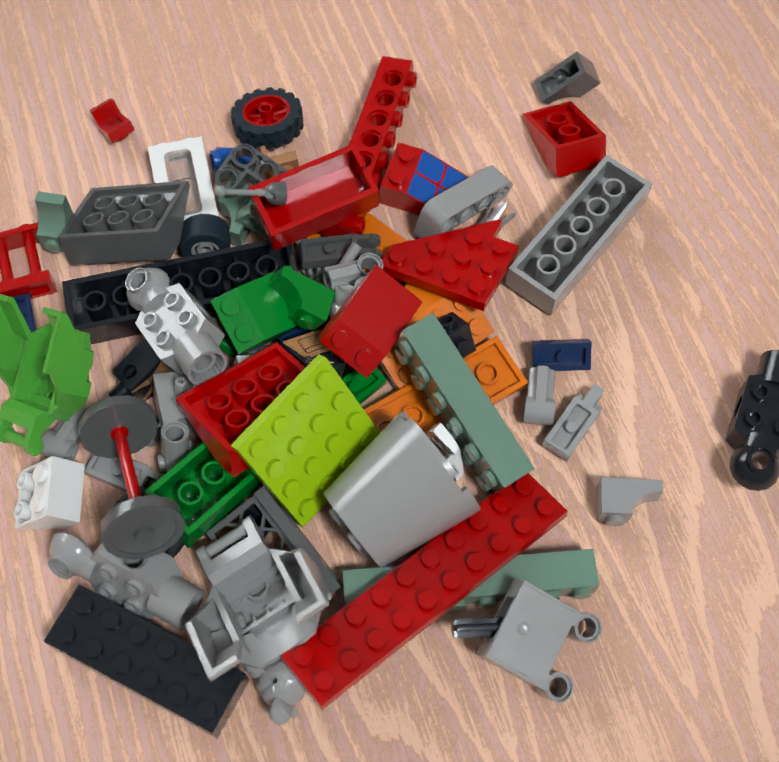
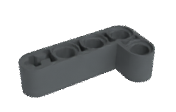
(246, 173)

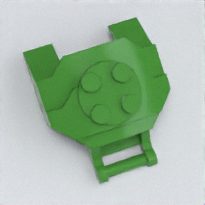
(43, 373)

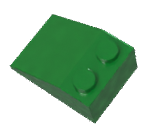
(253, 314)

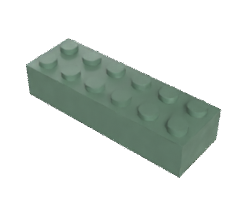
(461, 405)

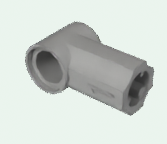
(350, 271)
(539, 403)
(64, 439)

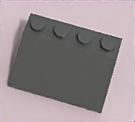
(126, 223)

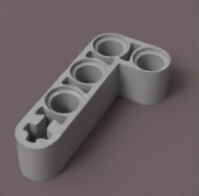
(462, 202)

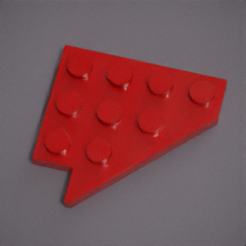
(455, 264)

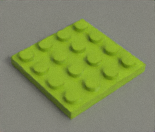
(306, 439)

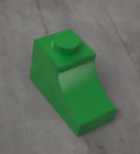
(306, 299)

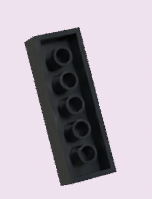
(145, 660)

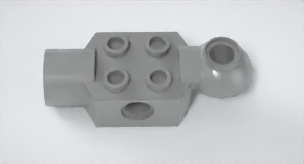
(176, 325)
(142, 586)

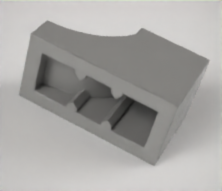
(621, 495)

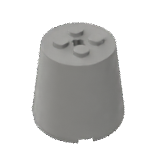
(398, 494)

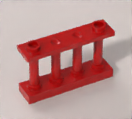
(38, 282)

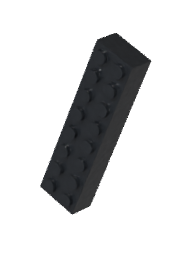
(102, 308)

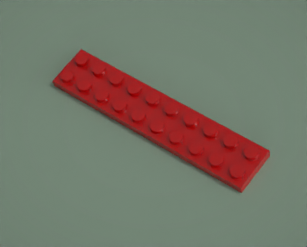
(422, 590)

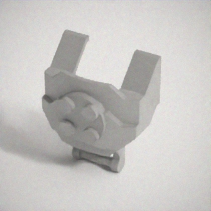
(257, 603)

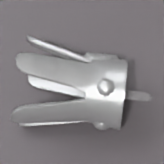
(495, 214)

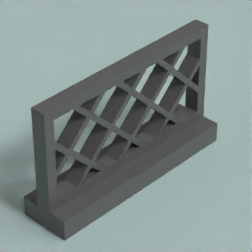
(284, 526)

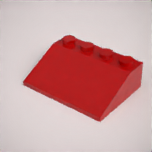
(234, 400)

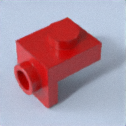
(111, 121)

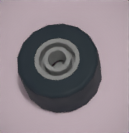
(204, 234)

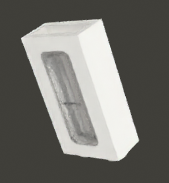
(186, 162)

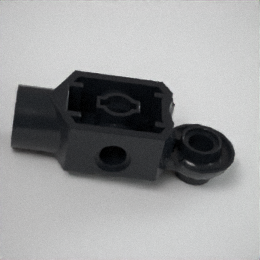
(755, 427)

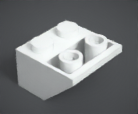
(49, 495)

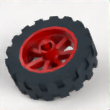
(266, 109)

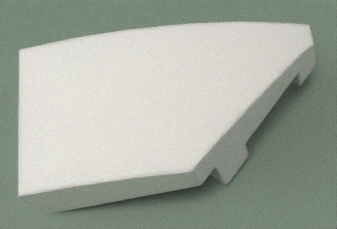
(446, 442)

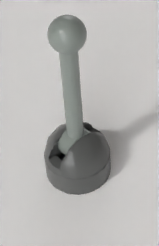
(274, 193)

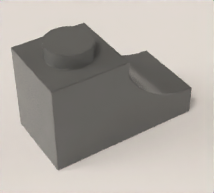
(569, 78)

